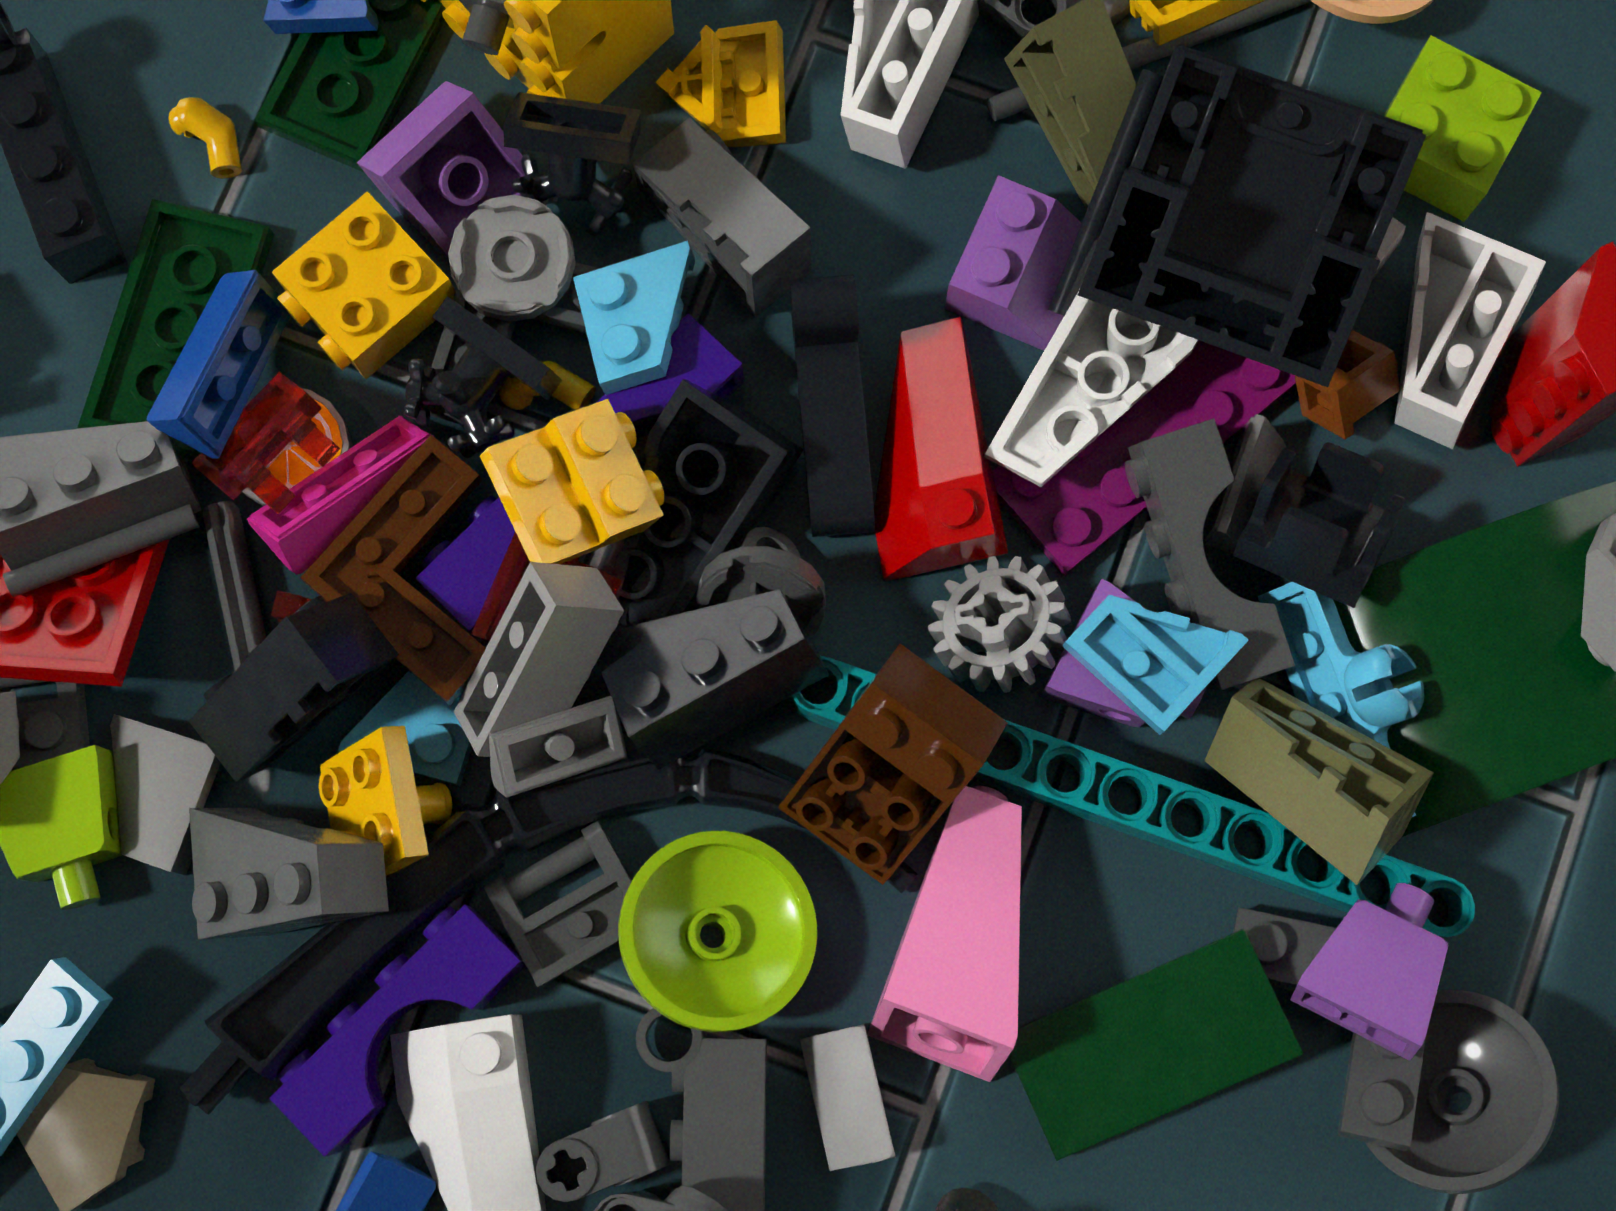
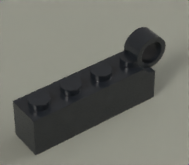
(51, 162)

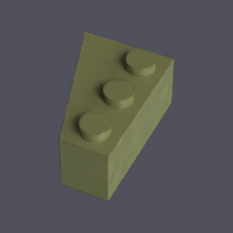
(1076, 87)
(1317, 776)

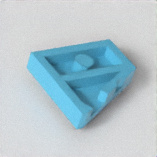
(633, 313)
(1151, 657)
(432, 729)

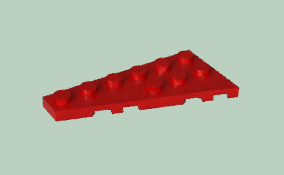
(81, 624)

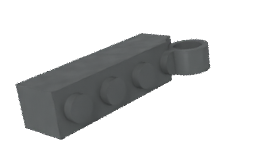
(722, 1115)

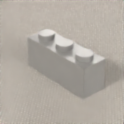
(539, 650)

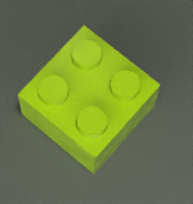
(1468, 122)

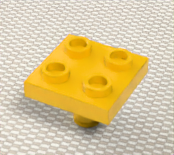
(375, 796)

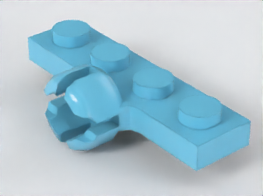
(1335, 676)
(43, 1039)

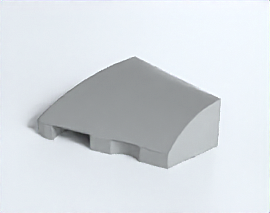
(155, 786)

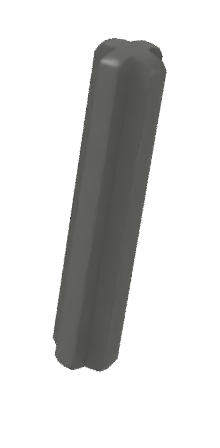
(234, 579)

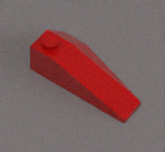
(934, 482)

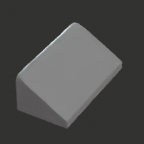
(1250, 464)
(556, 747)
(847, 1098)

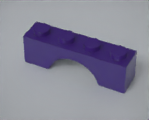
(338, 1087)

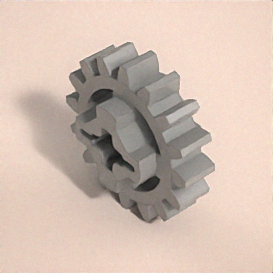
(1002, 624)

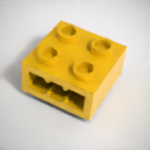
(363, 286)

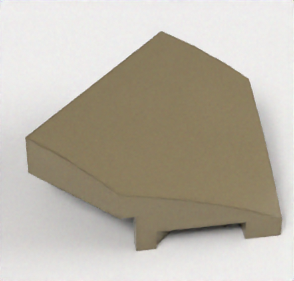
(86, 1131)

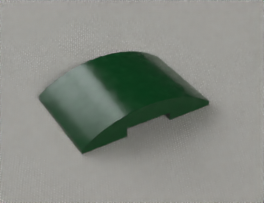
(1498, 655)

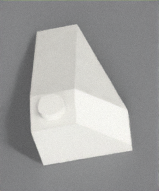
(1081, 385)
(472, 1111)

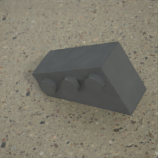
(726, 214)
(85, 485)
(278, 874)

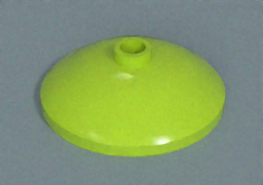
(755, 905)

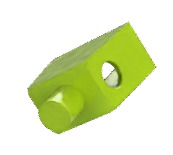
(61, 822)

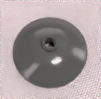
(1514, 1089)

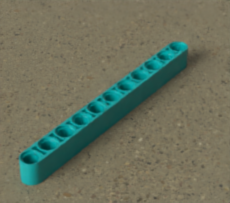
(1152, 820)

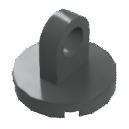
(763, 564)

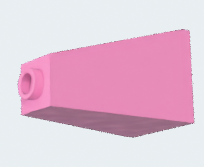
(959, 955)

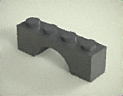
(1179, 482)

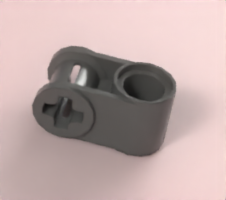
(614, 1152)

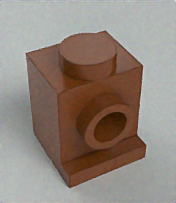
(1359, 384)

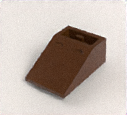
(893, 764)

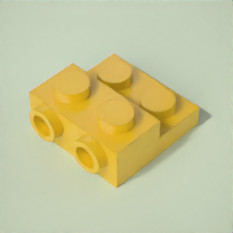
(574, 484)

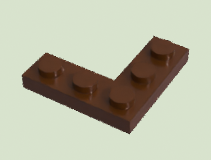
(381, 543)

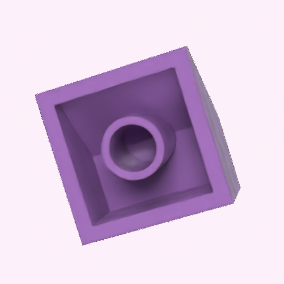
(443, 163)
(1014, 263)

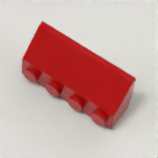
(1560, 366)

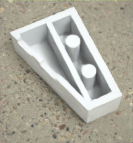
(899, 70)
(1459, 321)

